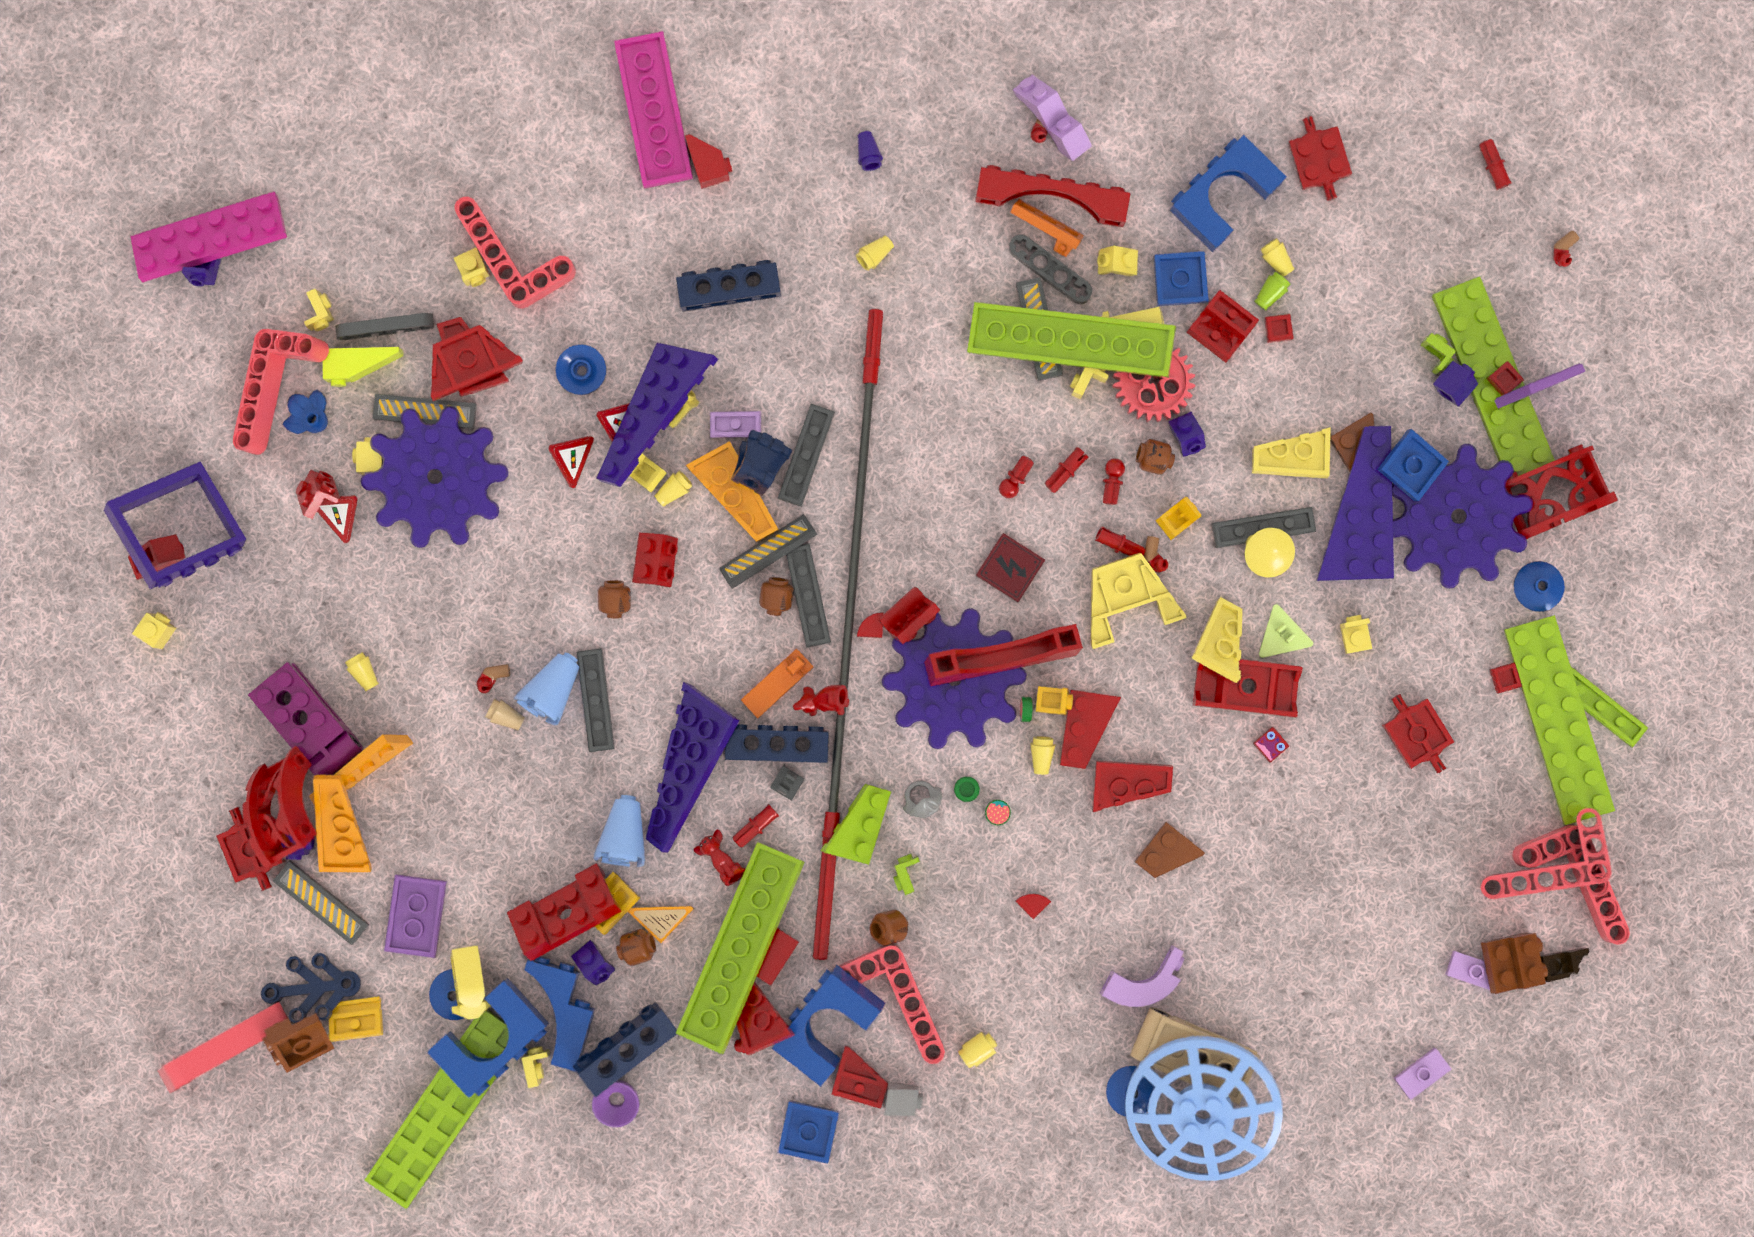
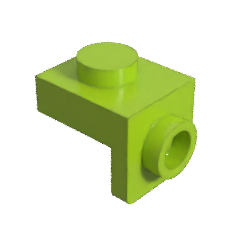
(1438, 347)
(902, 879)

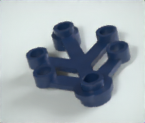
(315, 987)

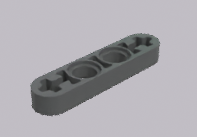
(1052, 266)
(384, 326)

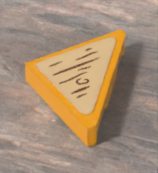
(660, 920)

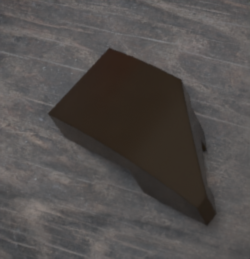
(1563, 964)

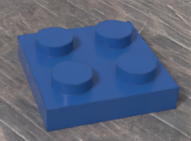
(1180, 278)
(1413, 465)
(808, 1132)

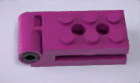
(323, 737)

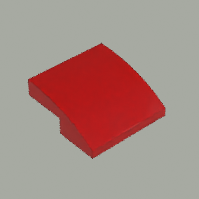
(1222, 326)
(776, 956)

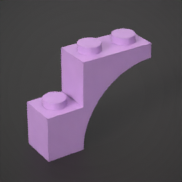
(1050, 111)

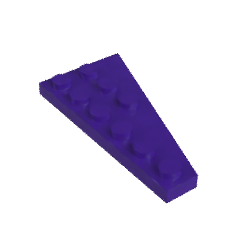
(655, 403)
(1363, 524)
(690, 758)

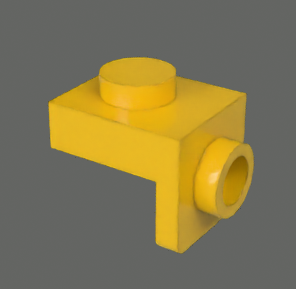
(1178, 518)
(1053, 700)

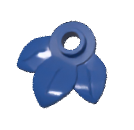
(304, 410)

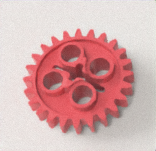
(1132, 388)

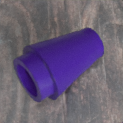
(868, 152)

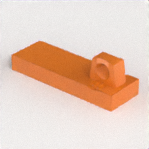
(1066, 237)
(777, 683)

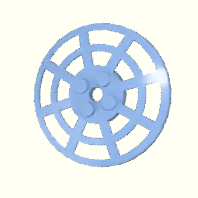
(1208, 1098)

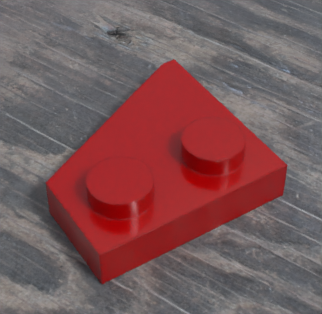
(858, 1080)

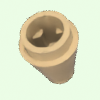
(504, 715)

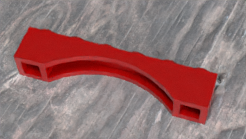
(1103, 204)
(974, 662)

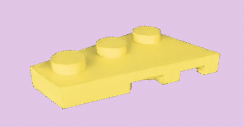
(1295, 456)
(1221, 640)

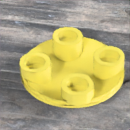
(1269, 552)

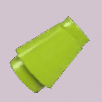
(1272, 290)

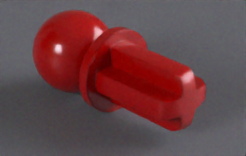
(1114, 469)
(1009, 487)

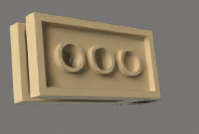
(1162, 1028)

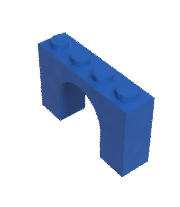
(1240, 160)
(836, 992)
(473, 1072)

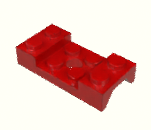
(1273, 693)
(540, 924)

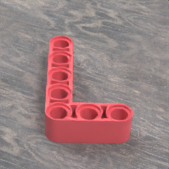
(503, 261)
(264, 381)
(1559, 881)
(1594, 898)
(911, 989)
(220, 1048)

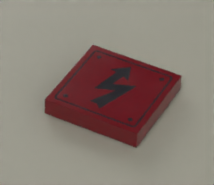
(1010, 567)

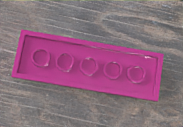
(653, 110)
(208, 236)

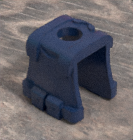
(760, 461)

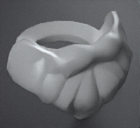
(927, 805)

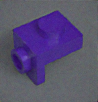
(202, 274)
(1188, 434)
(592, 963)

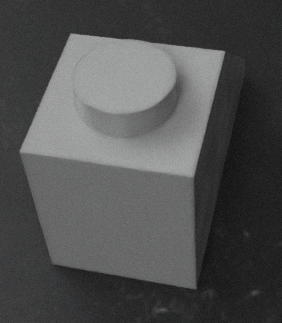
(902, 1099)

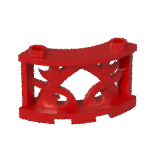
(1594, 493)
(267, 832)

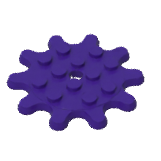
(431, 505)
(1483, 533)
(947, 706)

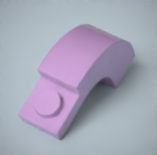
(1146, 991)

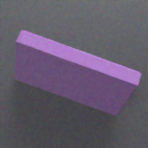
(1539, 385)
(415, 916)

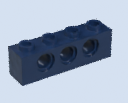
(717, 296)
(816, 753)
(622, 1062)

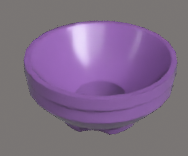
(616, 1115)

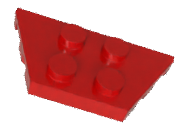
(468, 360)

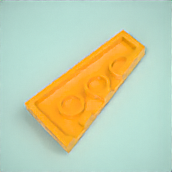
(745, 505)
(372, 758)
(338, 834)

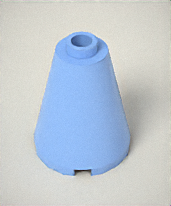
(550, 689)
(622, 834)

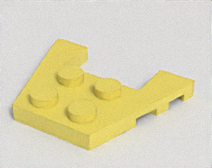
(1123, 587)

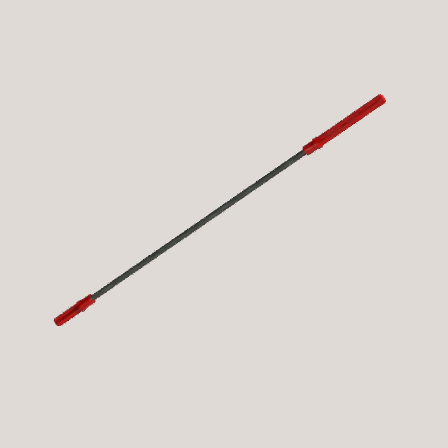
(832, 817)

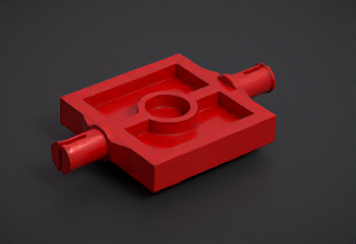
(1320, 158)
(1418, 733)
(240, 855)

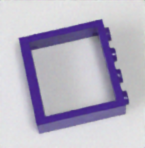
(116, 507)

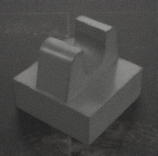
(787, 783)

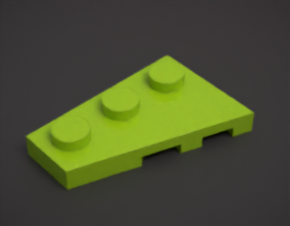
(860, 827)

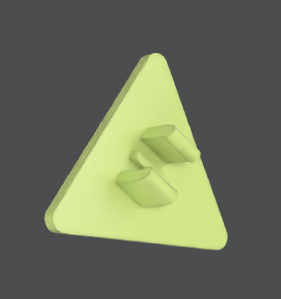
(1282, 635)

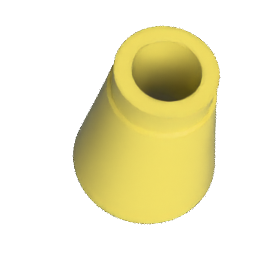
(873, 253)
(1277, 257)
(673, 488)
(362, 671)
(1042, 753)

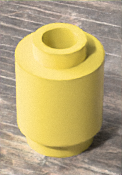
(978, 1049)

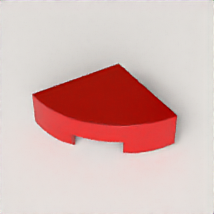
(871, 626)
(1033, 904)

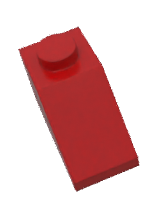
(708, 162)
(161, 553)

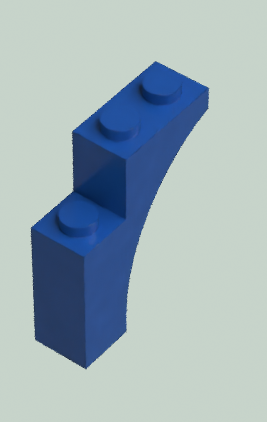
(572, 1018)

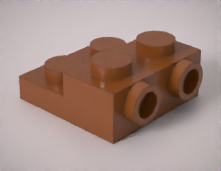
(1514, 962)
(297, 1042)

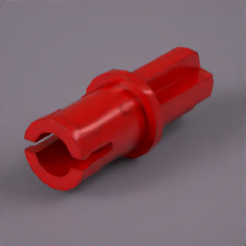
(1495, 164)
(1066, 470)
(1118, 542)
(755, 826)

